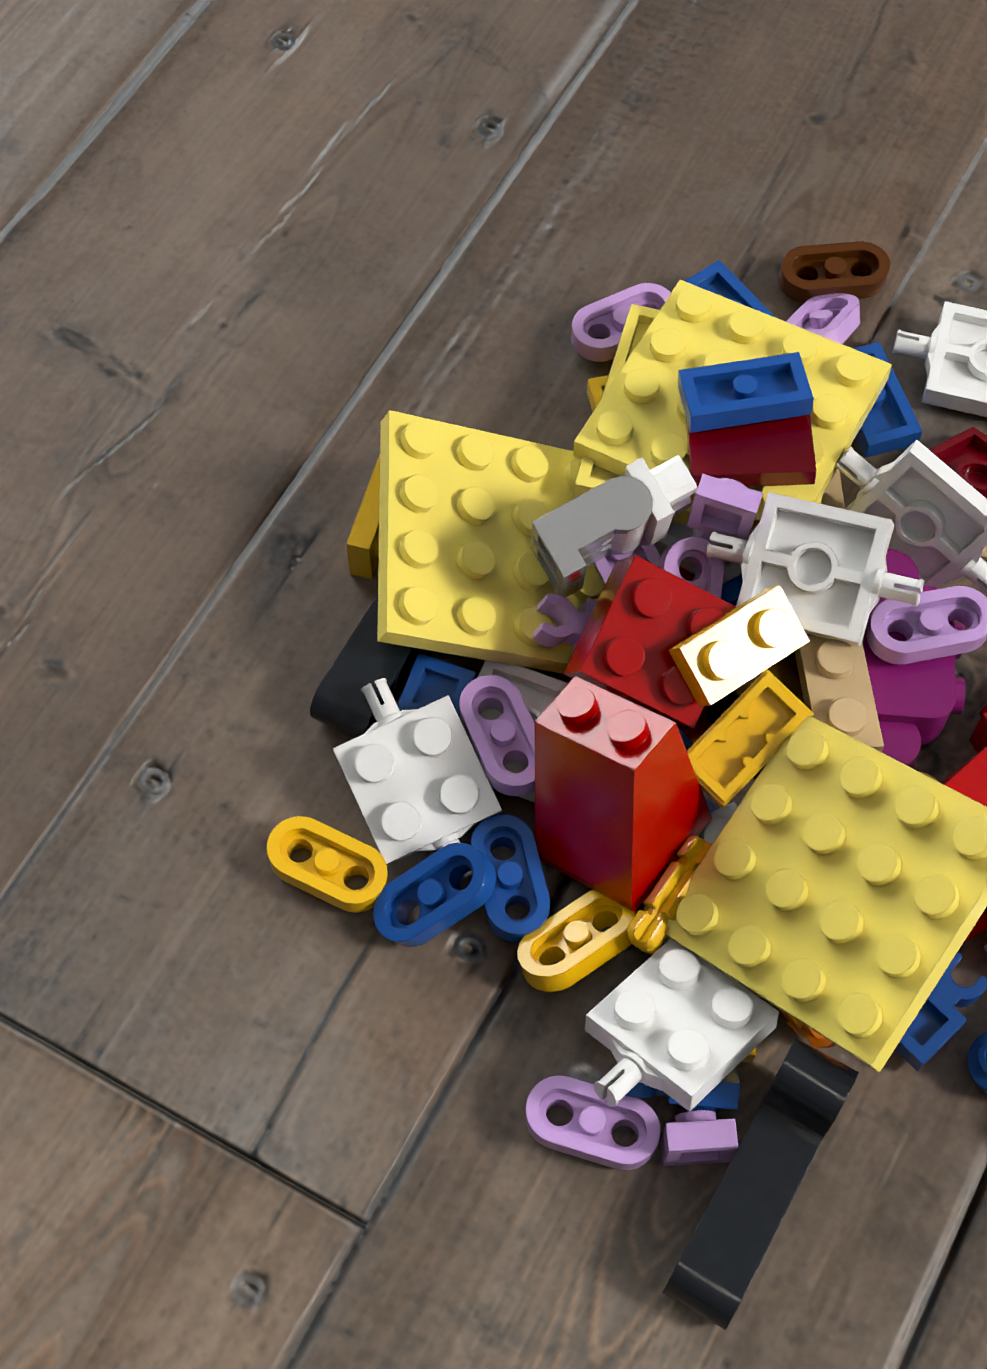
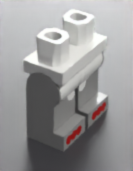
(610, 520)

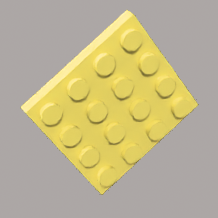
(697, 329)
(459, 541)
(840, 889)

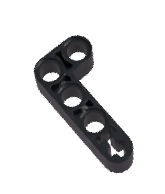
(760, 1183)

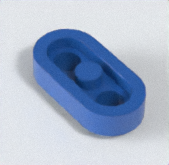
(517, 879)
(437, 892)

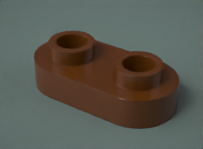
(831, 269)

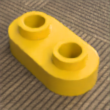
(332, 863)
(574, 942)

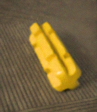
(650, 926)

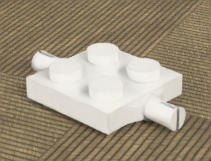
(953, 359)
(933, 511)
(824, 562)
(416, 776)
(677, 1027)

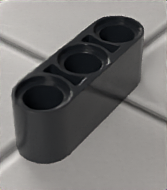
(361, 662)

